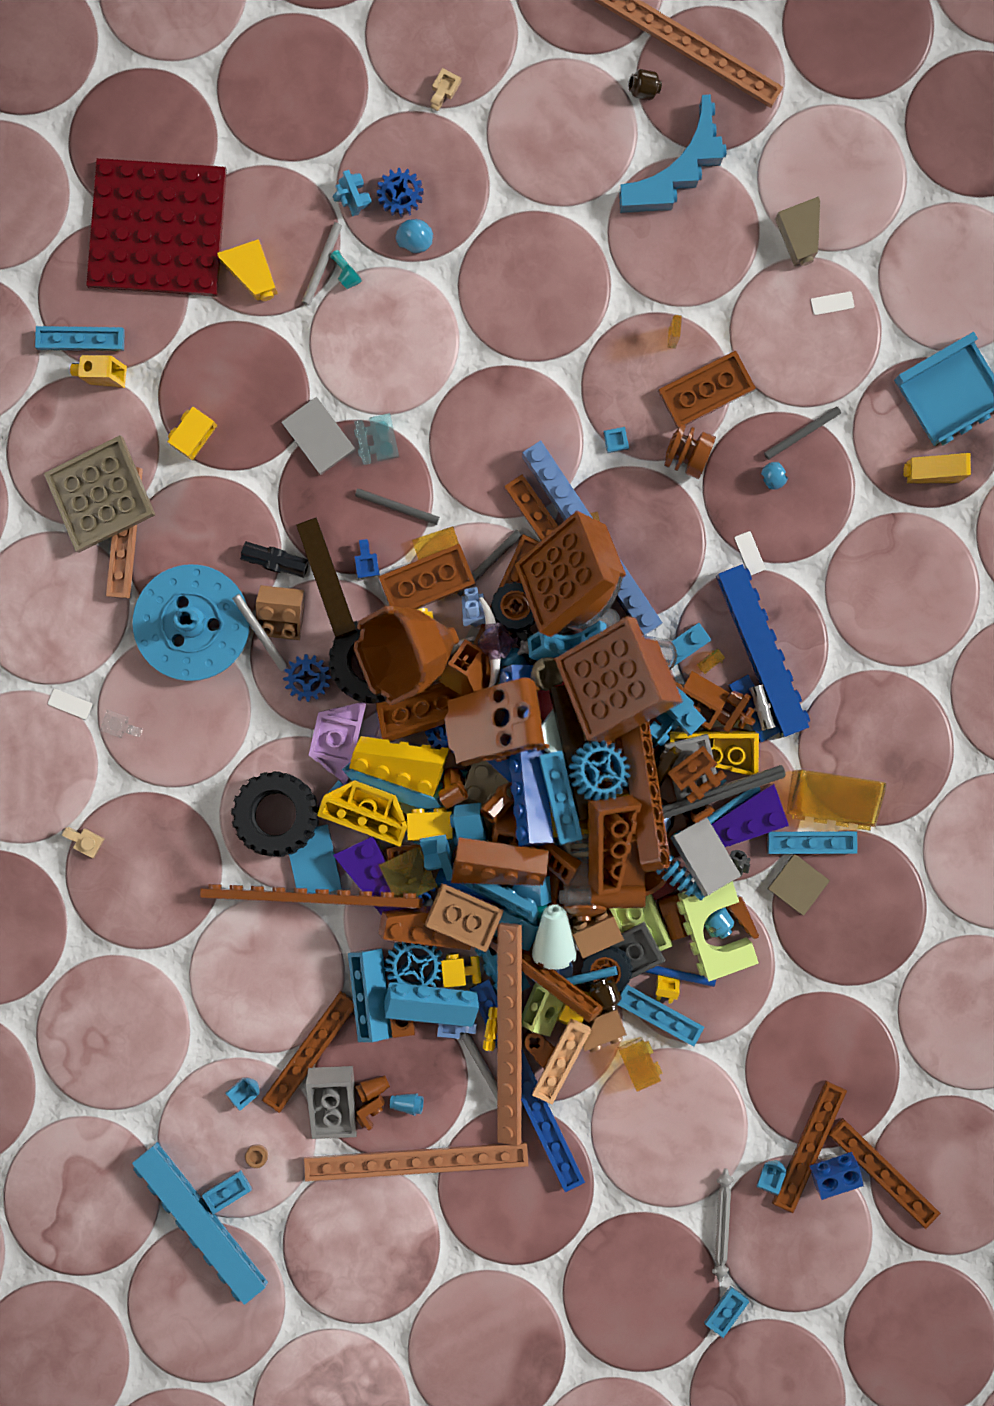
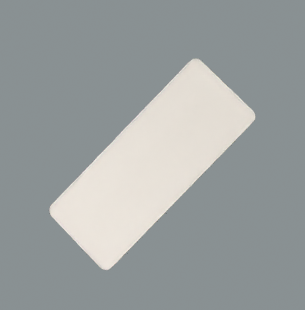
(832, 303)
(750, 553)
(70, 704)

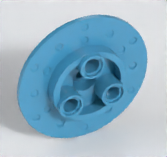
(160, 620)

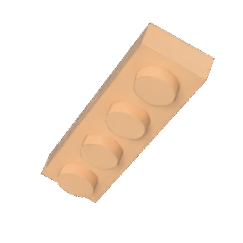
(561, 1061)

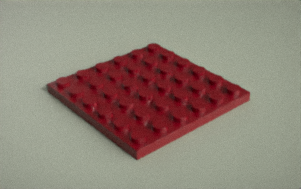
(156, 227)

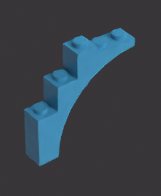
(660, 190)

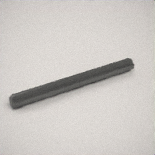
(725, 791)

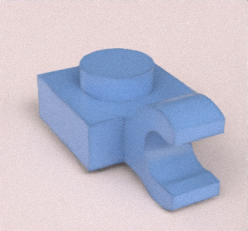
(453, 1031)

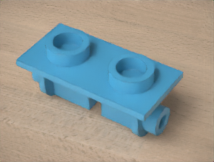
(659, 733)

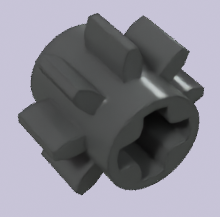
(741, 861)

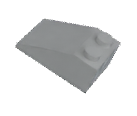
(331, 1102)

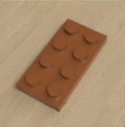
(707, 389)
(428, 579)
(416, 713)

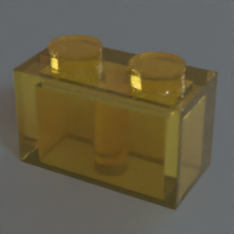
(640, 1064)

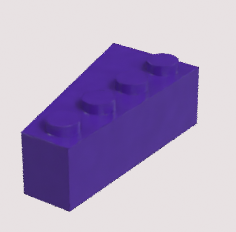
(752, 818)
(362, 865)

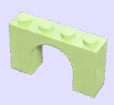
(714, 960)

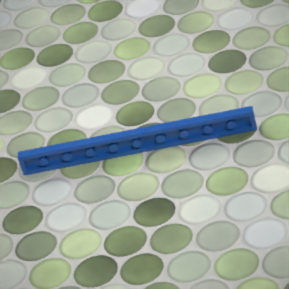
(537, 1109)

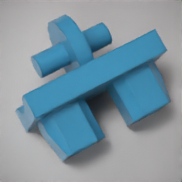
(348, 193)

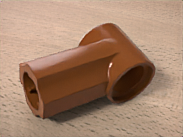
(453, 788)
(498, 803)
(672, 916)

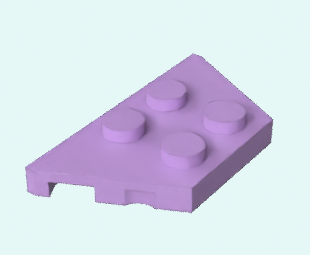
(336, 737)

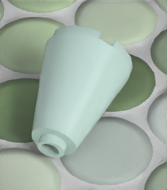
(554, 940)

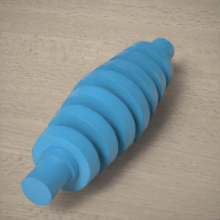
(678, 876)

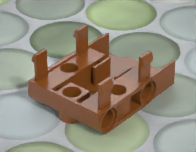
(474, 733)

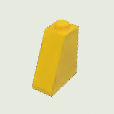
(251, 269)
(938, 469)

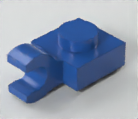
(366, 563)

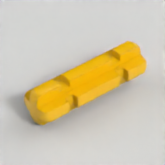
(491, 1030)

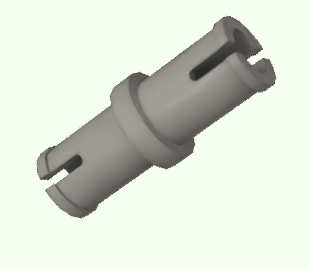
(762, 707)

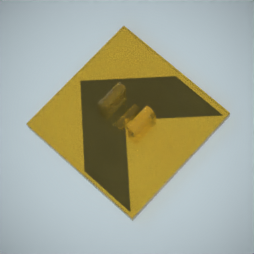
(408, 874)

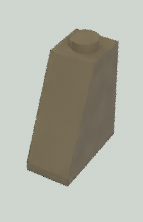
(801, 230)

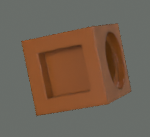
(402, 1030)

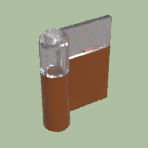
(632, 889)

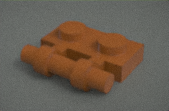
(694, 768)

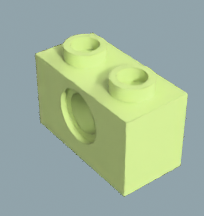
(541, 1011)

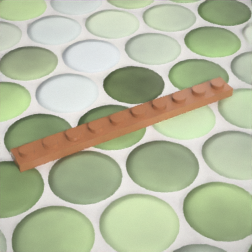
(696, 49)
(509, 1032)
(415, 1161)

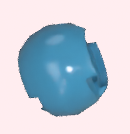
(774, 475)

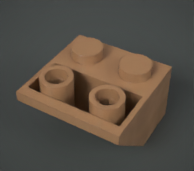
(280, 611)
(597, 934)
(604, 1029)

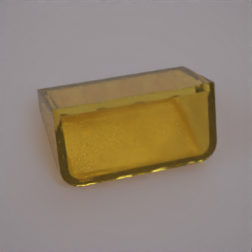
(835, 799)

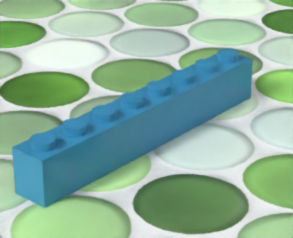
(200, 1224)

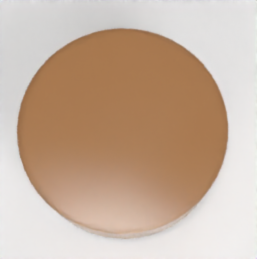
(256, 1156)

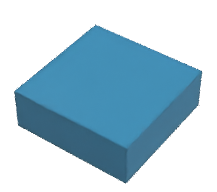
(616, 440)

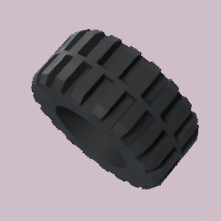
(343, 674)
(248, 801)

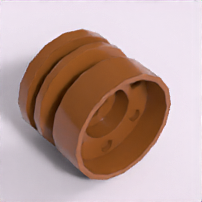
(689, 451)

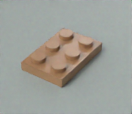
(463, 917)

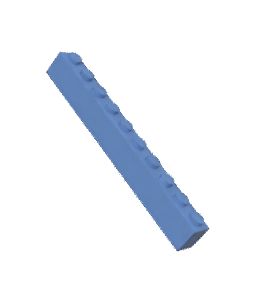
(566, 503)

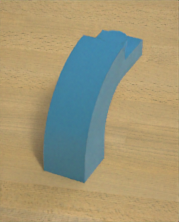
(545, 646)
(686, 715)

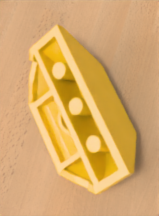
(366, 811)

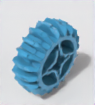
(609, 755)
(405, 970)

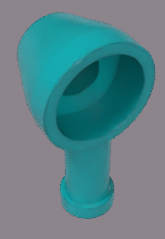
(348, 276)

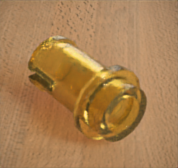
(711, 661)

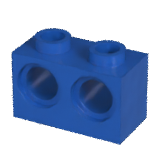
(836, 1175)

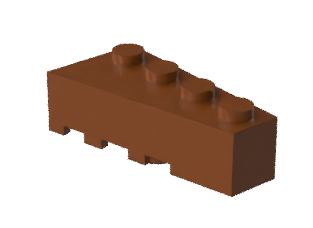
(609, 841)
(498, 864)
(409, 927)

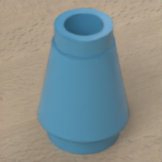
(407, 1103)

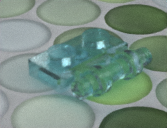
(383, 436)

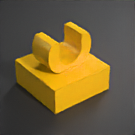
(667, 988)

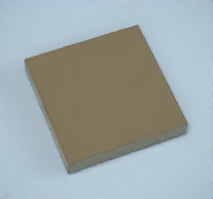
(798, 884)

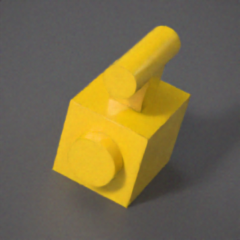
(455, 971)

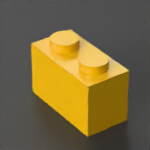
(191, 433)
(428, 824)

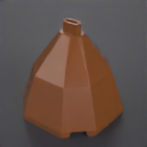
(402, 651)

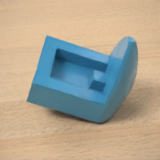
(243, 1092)
(772, 1177)

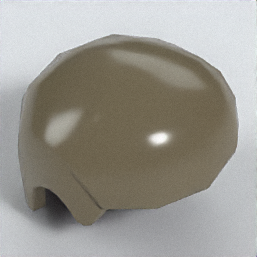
(546, 673)

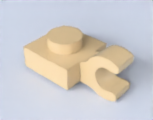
(444, 86)
(86, 842)

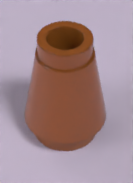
(372, 1088)

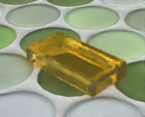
(674, 331)
(435, 542)

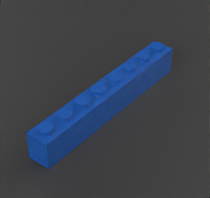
(762, 650)
(528, 782)

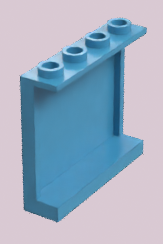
(950, 390)

